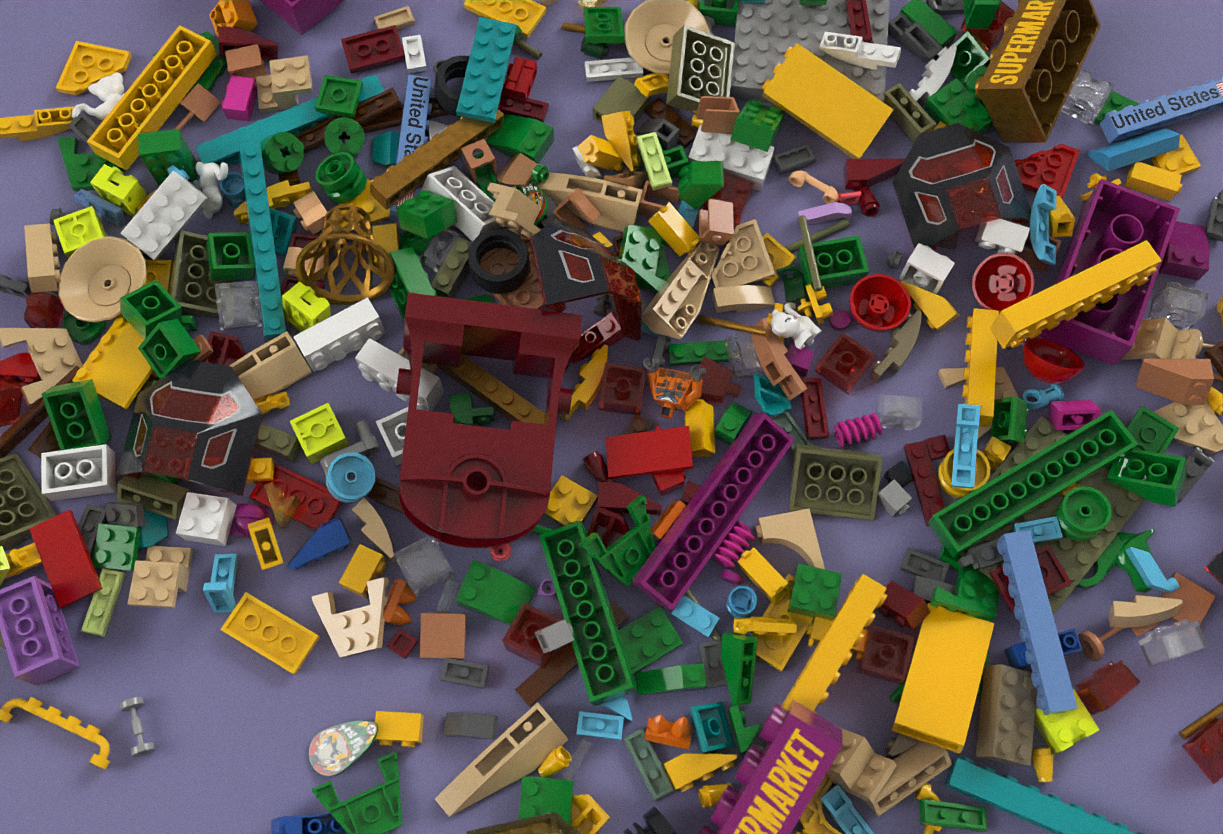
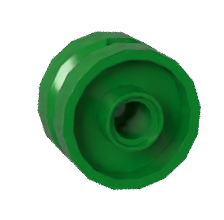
(341, 177)
(1083, 513)

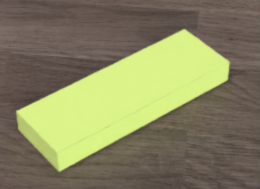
(654, 161)
(103, 603)

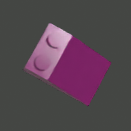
(1186, 252)

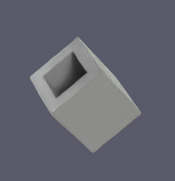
(894, 498)
(555, 636)

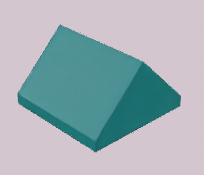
(711, 727)

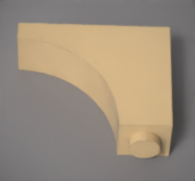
(793, 531)

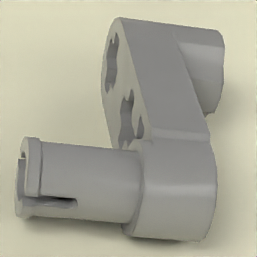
(366, 447)

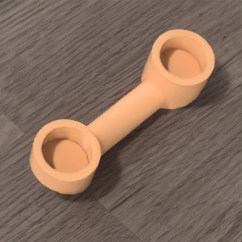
(798, 178)

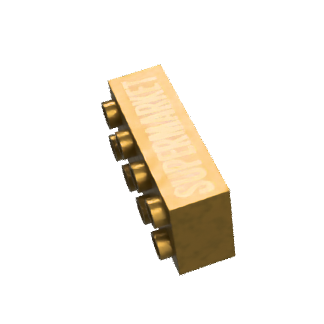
(1036, 66)

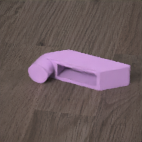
(826, 213)

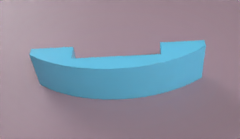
(1039, 224)
(965, 446)
(843, 812)

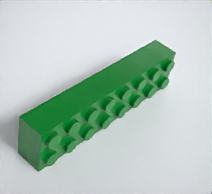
(589, 613)

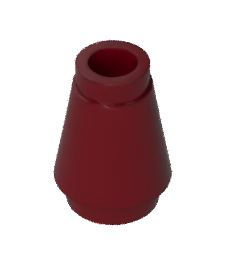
(868, 203)
(596, 466)

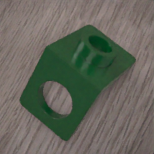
(793, 283)

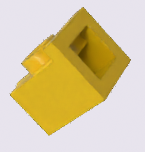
(995, 452)

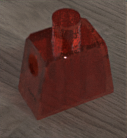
(43, 311)
(717, 382)

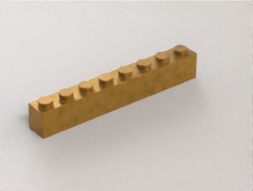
(430, 158)
(493, 391)

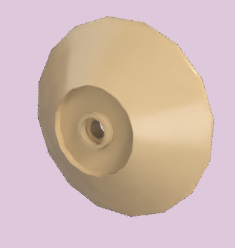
(658, 22)
(92, 269)

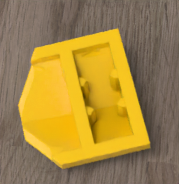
(587, 814)

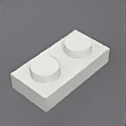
(414, 54)

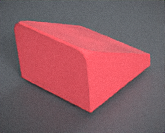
(849, 198)

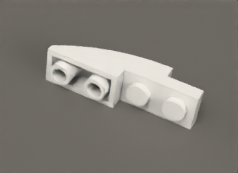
(859, 53)
(935, 74)

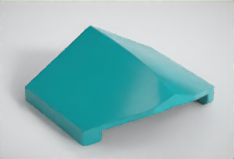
(385, 148)
(282, 228)
(770, 398)
(154, 529)

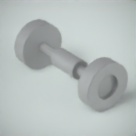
(131, 705)

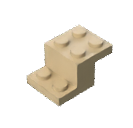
(286, 80)
(514, 210)
(1162, 340)
(160, 577)
(859, 768)

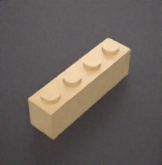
(41, 258)
(913, 770)

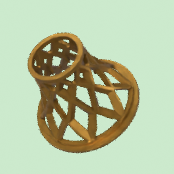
(364, 238)

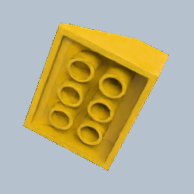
(117, 365)

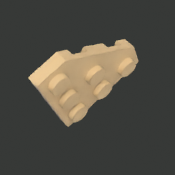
(744, 258)
(1197, 425)

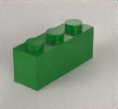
(931, 21)

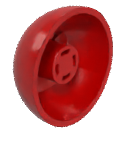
(993, 278)
(879, 303)
(1051, 361)

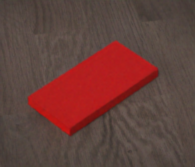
(649, 452)
(315, 500)
(65, 559)

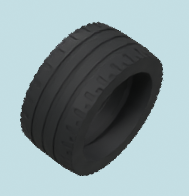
(450, 69)
(499, 239)

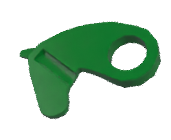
(1116, 555)

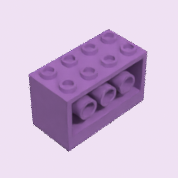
(35, 632)

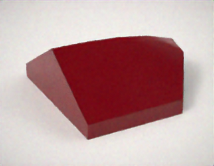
(226, 349)
(608, 525)

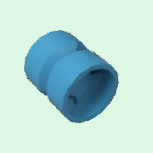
(233, 189)
(741, 602)

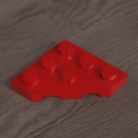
(1048, 168)

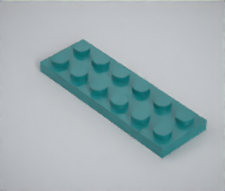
(486, 70)

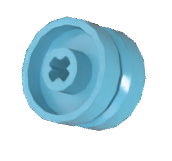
(353, 465)

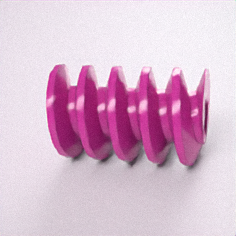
(857, 429)
(732, 545)

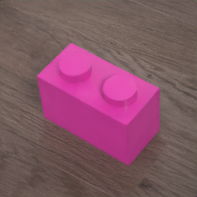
(239, 98)
(1072, 414)

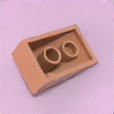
(1177, 379)

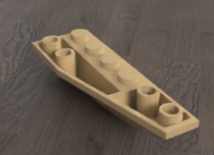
(615, 201)
(682, 294)
(271, 367)
(506, 760)

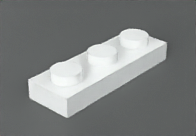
(612, 68)

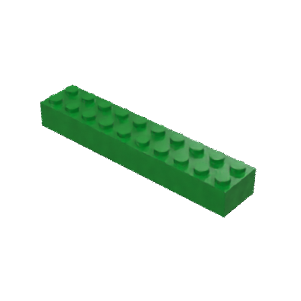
(1032, 483)

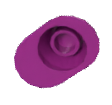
(248, 514)

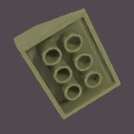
(698, 68)
(191, 278)
(835, 481)
(20, 502)

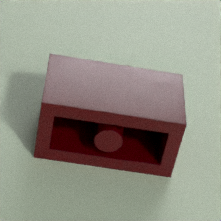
(903, 606)

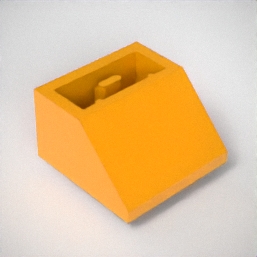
(233, 14)

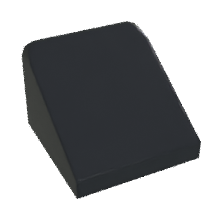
(900, 473)

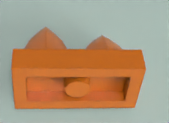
(667, 518)
(402, 594)
(669, 733)

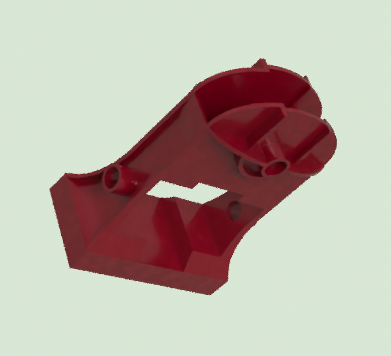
(476, 481)

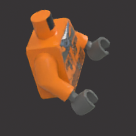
(673, 388)

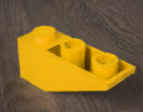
(620, 133)
(936, 308)
(691, 767)

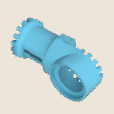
(1043, 396)

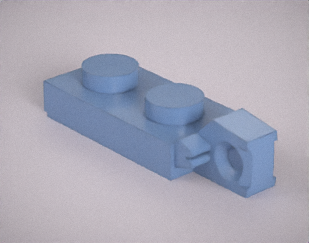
(105, 209)

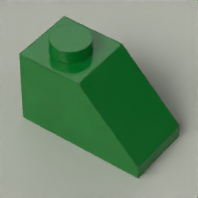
(732, 423)

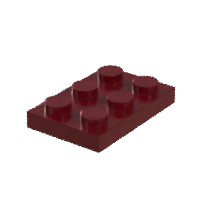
(373, 49)
(1052, 573)

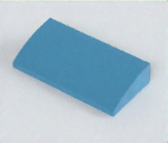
(1135, 149)

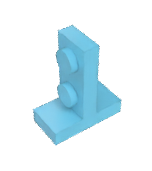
(221, 587)

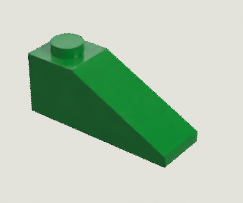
(738, 661)
(671, 679)

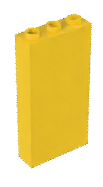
(826, 101)
(943, 678)

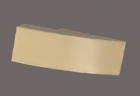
(742, 298)
(375, 528)
(1142, 611)

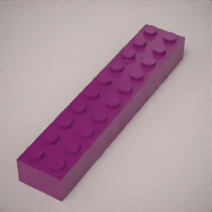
(712, 511)

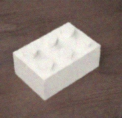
(1002, 235)
(78, 472)

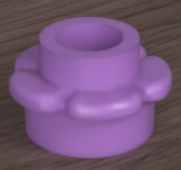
(547, 582)

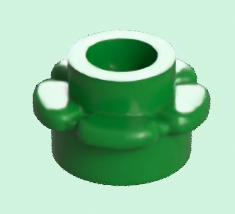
(540, 173)

